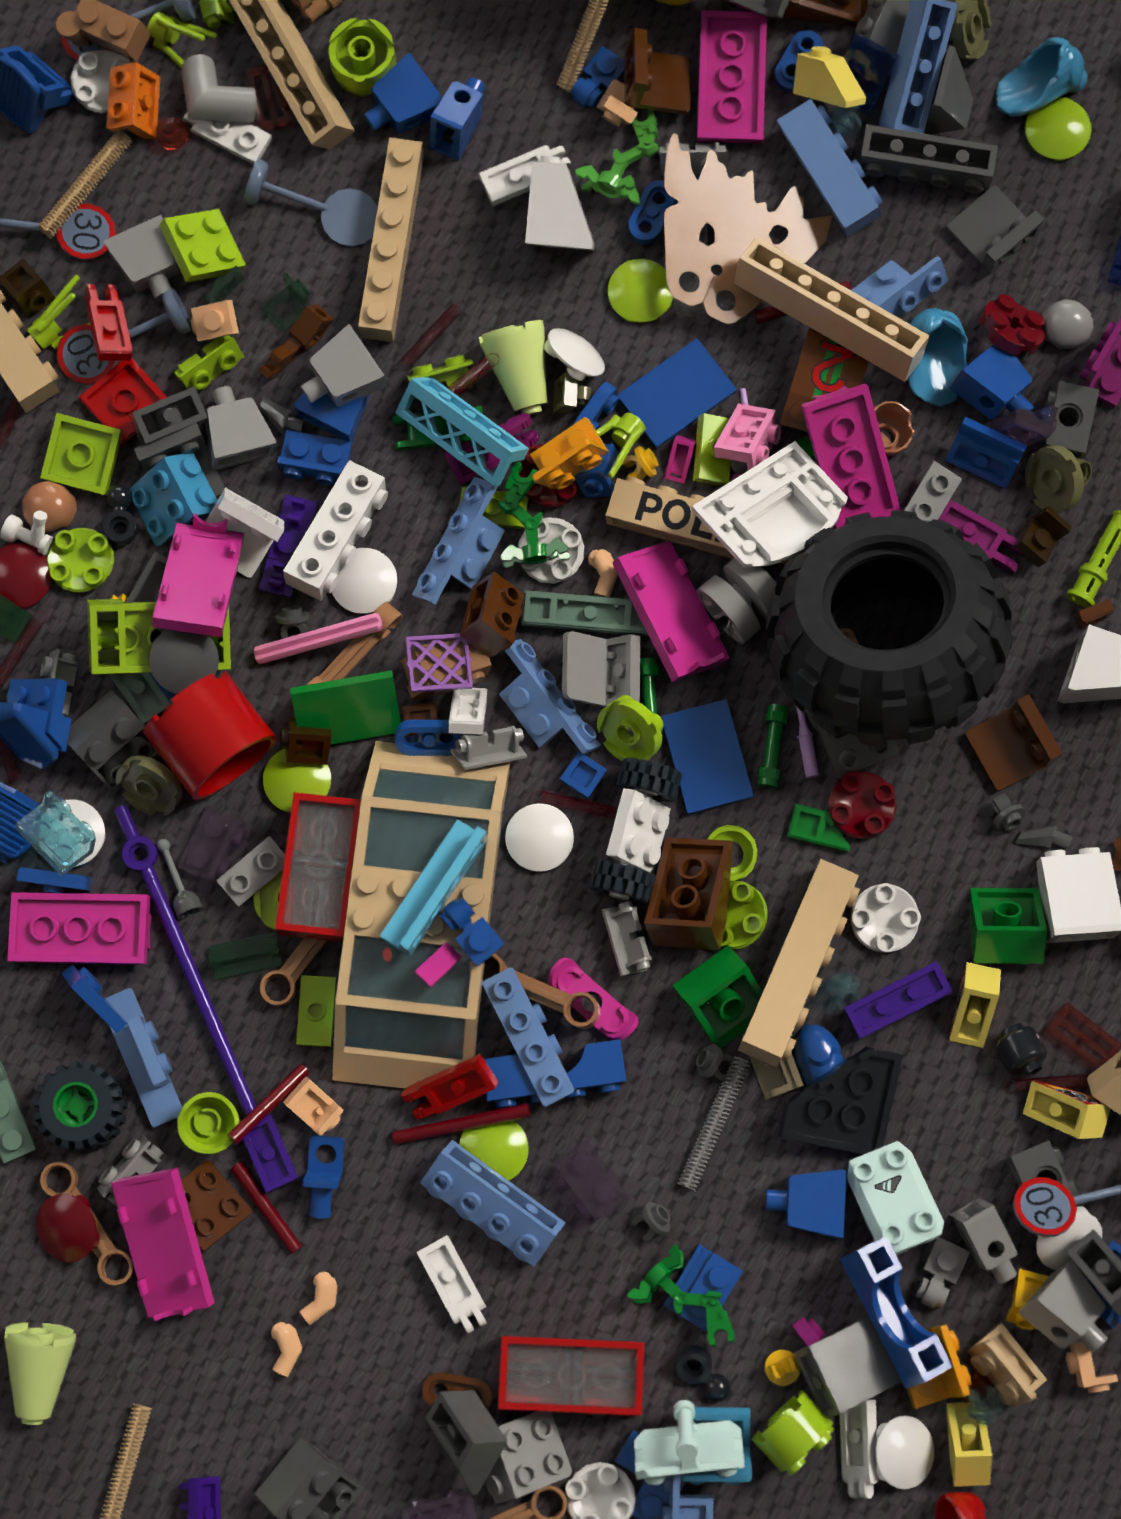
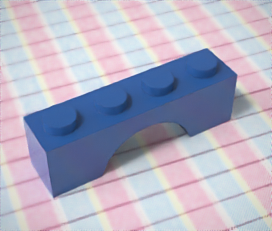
(599, 1067)
(911, 1348)

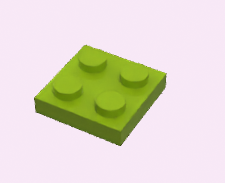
(201, 244)
(81, 454)

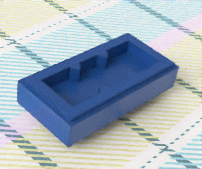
(53, 881)

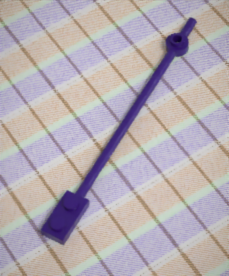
(265, 1140)

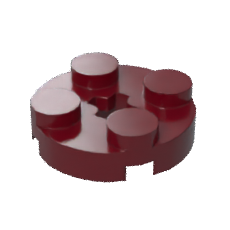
(1012, 326)

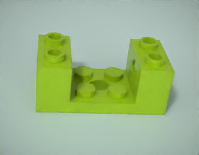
(122, 633)

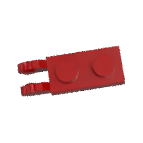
(108, 324)
(451, 1087)

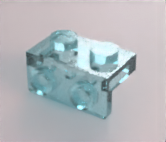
(57, 833)

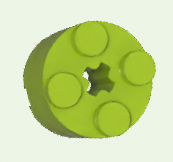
(363, 39)
(794, 1432)

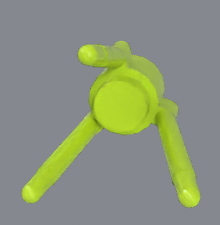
(168, 30)
(44, 328)
(625, 434)

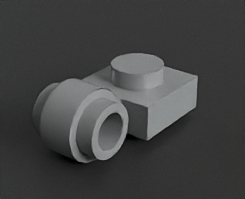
(945, 1263)

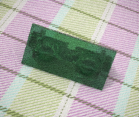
(244, 955)

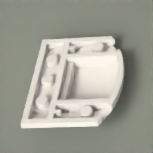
(772, 508)

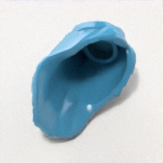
(1041, 78)
(942, 357)

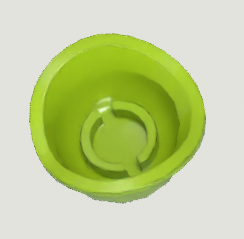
(206, 1122)

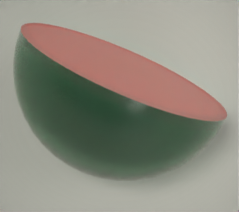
(388, 954)

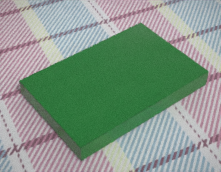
(349, 706)

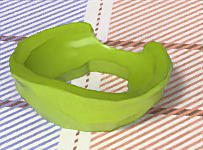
(747, 843)

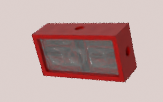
(318, 867)
(571, 1375)

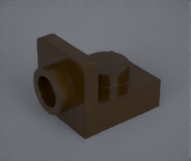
(26, 288)
(1041, 535)
(305, 743)

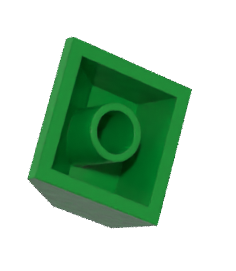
(1007, 925)
(720, 996)

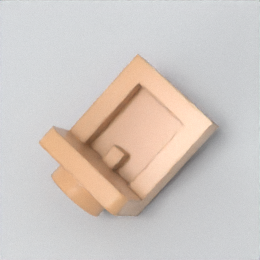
(614, 105)
(214, 320)
(314, 1106)
(1081, 1363)

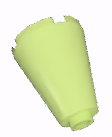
(520, 363)
(37, 1367)

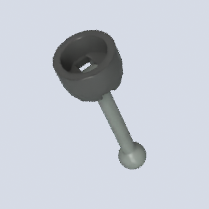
(185, 899)

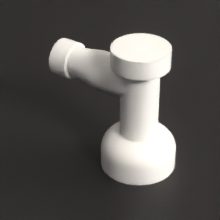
(13, 530)

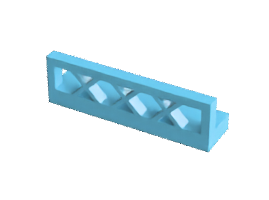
(465, 418)
(434, 887)

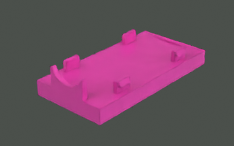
(731, 77)
(852, 450)
(198, 578)
(671, 610)
(79, 928)
(162, 1243)

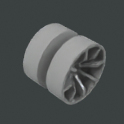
(740, 599)

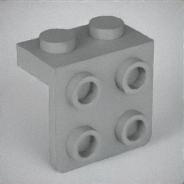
(600, 668)
(530, 1458)

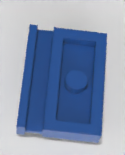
(985, 452)
(705, 1273)

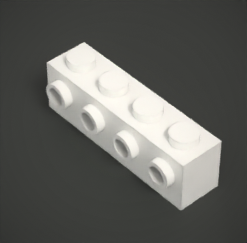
(335, 531)

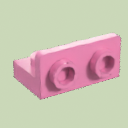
(748, 435)

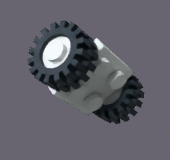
(637, 831)

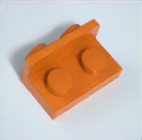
(133, 100)

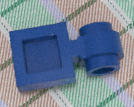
(599, 72)
(478, 939)

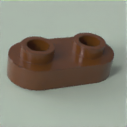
(456, 1383)

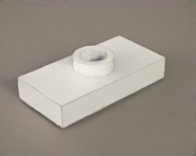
(468, 711)

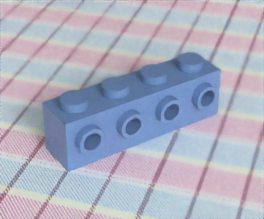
(918, 65)
(829, 167)
(492, 1203)

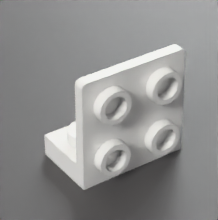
(257, 524)

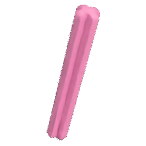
(318, 638)

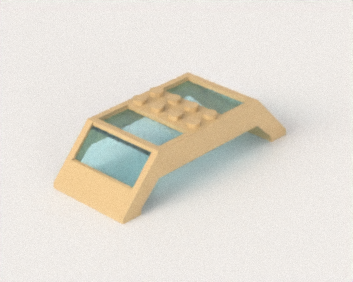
(386, 1017)

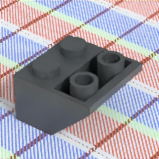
(108, 737)
(466, 1435)
(308, 1486)

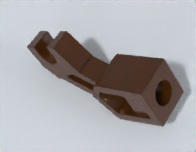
(303, 335)

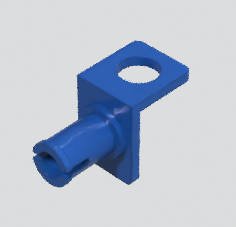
(323, 1176)

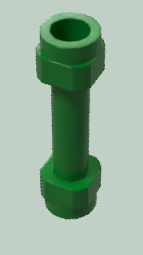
(648, 672)
(776, 718)

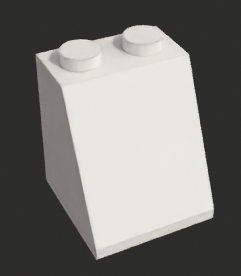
(555, 209)
(1094, 668)
(1079, 895)

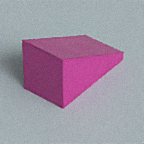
(680, 458)
(438, 965)

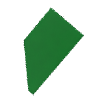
(817, 828)

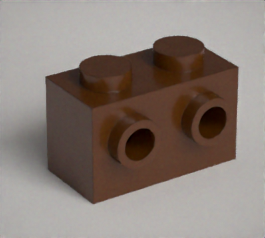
(492, 614)

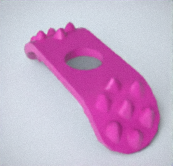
(614, 1021)

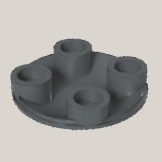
(182, 659)

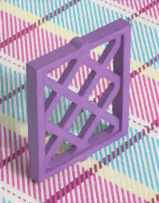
(440, 686)

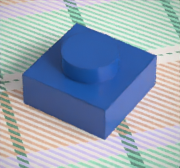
(583, 775)

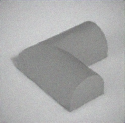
(213, 102)

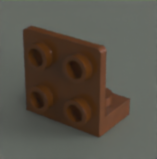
(655, 78)
(1013, 744)
(212, 1204)

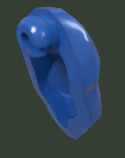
(816, 1052)

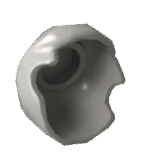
(1067, 324)

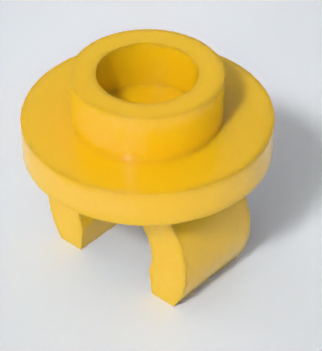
(645, 463)
(782, 1367)

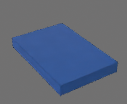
(677, 393)
(708, 756)

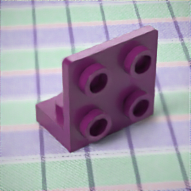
(1104, 366)

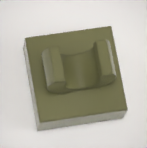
(568, 394)

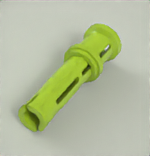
(1094, 572)

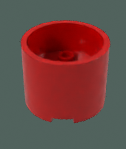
(210, 735)

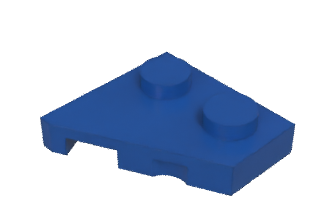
(89, 990)

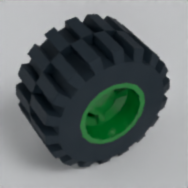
(80, 1107)

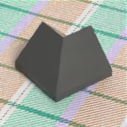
(951, 98)

